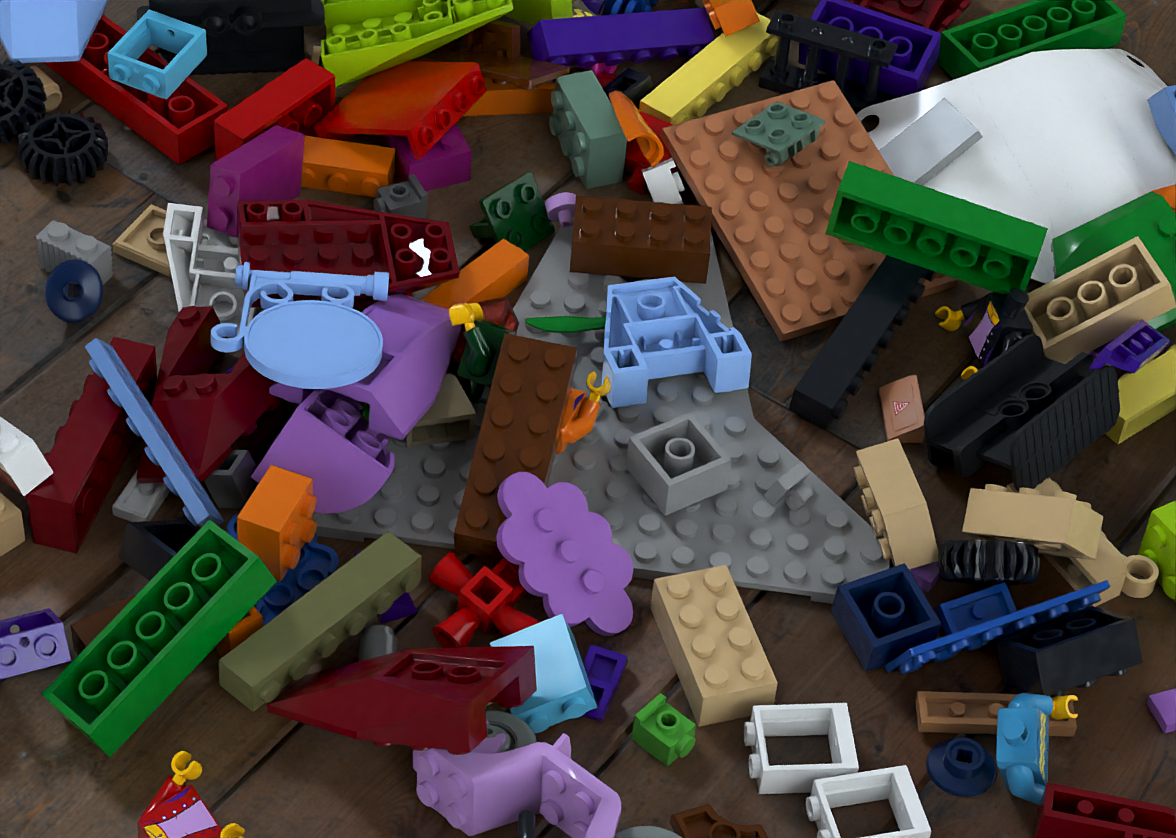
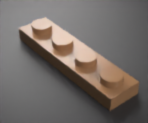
(973, 713)

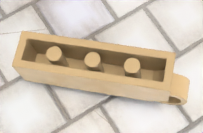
(1108, 565)

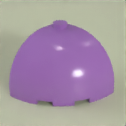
(333, 447)

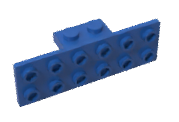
(985, 616)

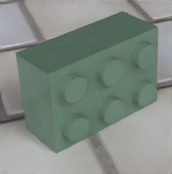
(588, 129)

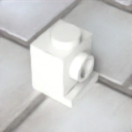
(663, 184)

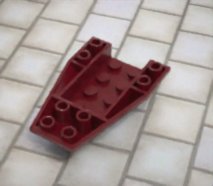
(344, 242)

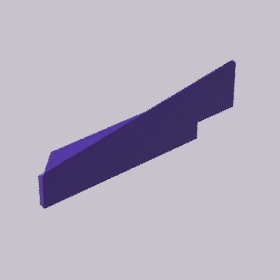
(1132, 348)

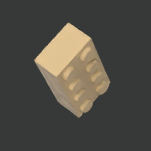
(1098, 301)
(712, 644)

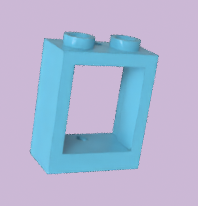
(154, 30)

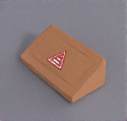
(903, 410)

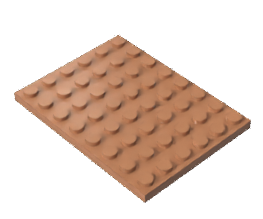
(779, 214)

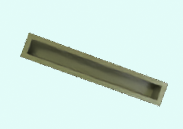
(320, 621)

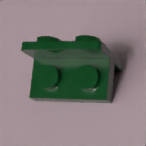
(514, 214)

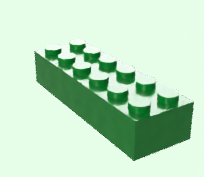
(1028, 29)
(935, 230)
(159, 637)

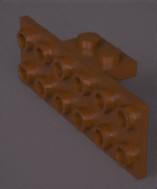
(498, 55)

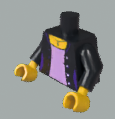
(990, 324)

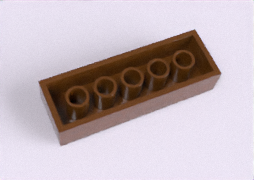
(515, 434)

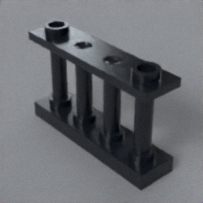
(785, 78)

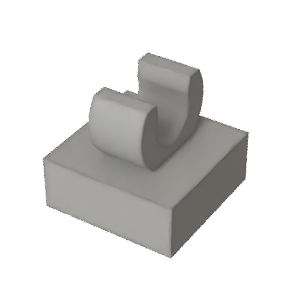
(791, 488)

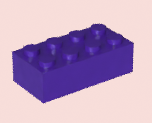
(912, 62)

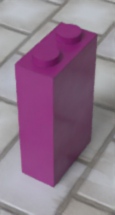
(256, 171)

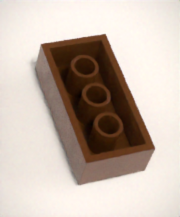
(641, 239)

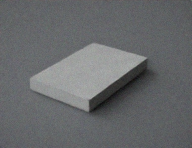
(930, 143)

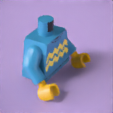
(1025, 742)

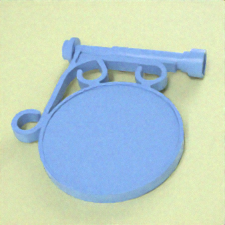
(306, 340)

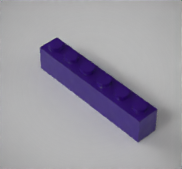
(621, 37)

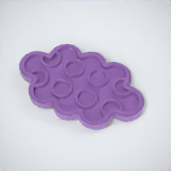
(565, 553)

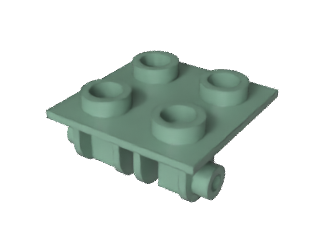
(780, 131)

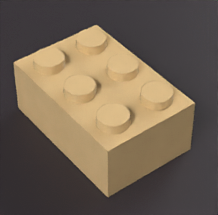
(895, 505)
(1051, 523)

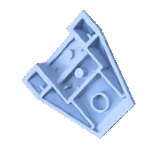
(48, 28)

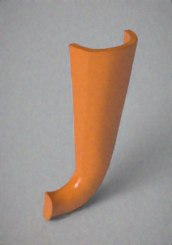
(636, 127)

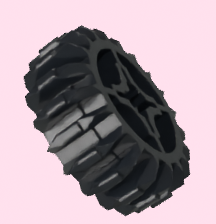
(22, 97)
(62, 148)
(988, 562)

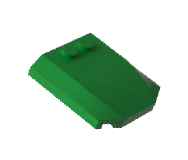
(1145, 217)

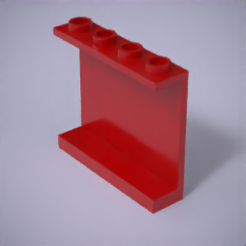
(408, 101)

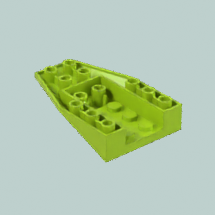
(384, 33)

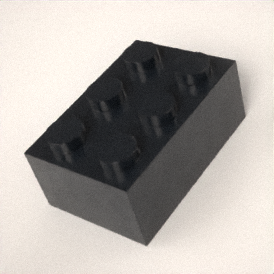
(1069, 651)

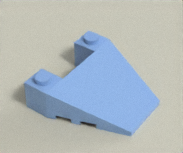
(664, 332)

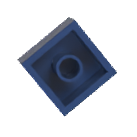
(884, 616)

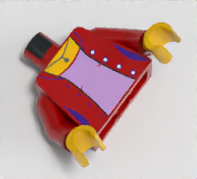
(179, 810)

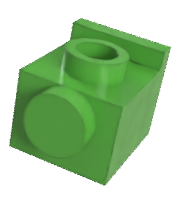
(663, 731)

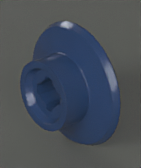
(86, 290)
(960, 777)

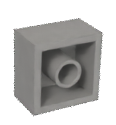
(678, 463)

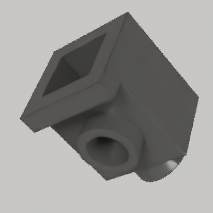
(403, 199)

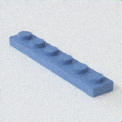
(146, 423)

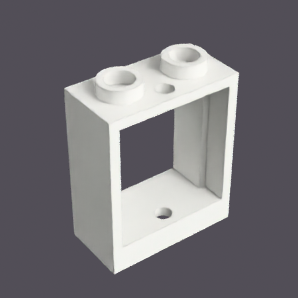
(799, 720)
(864, 787)

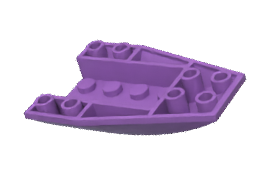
(412, 365)

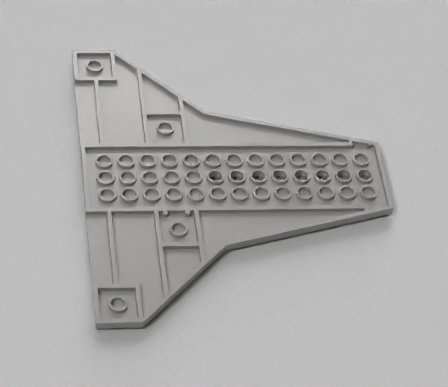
(739, 528)

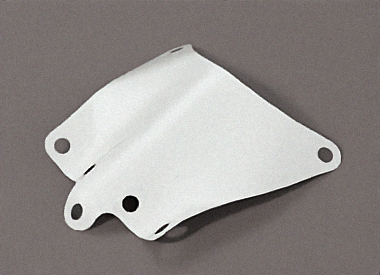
(1059, 138)

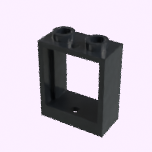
(153, 544)

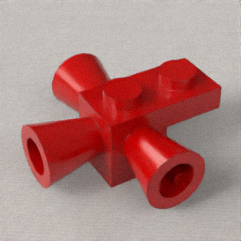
(482, 600)

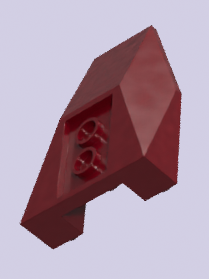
(414, 696)

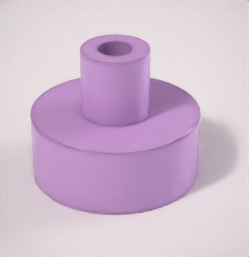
(561, 208)

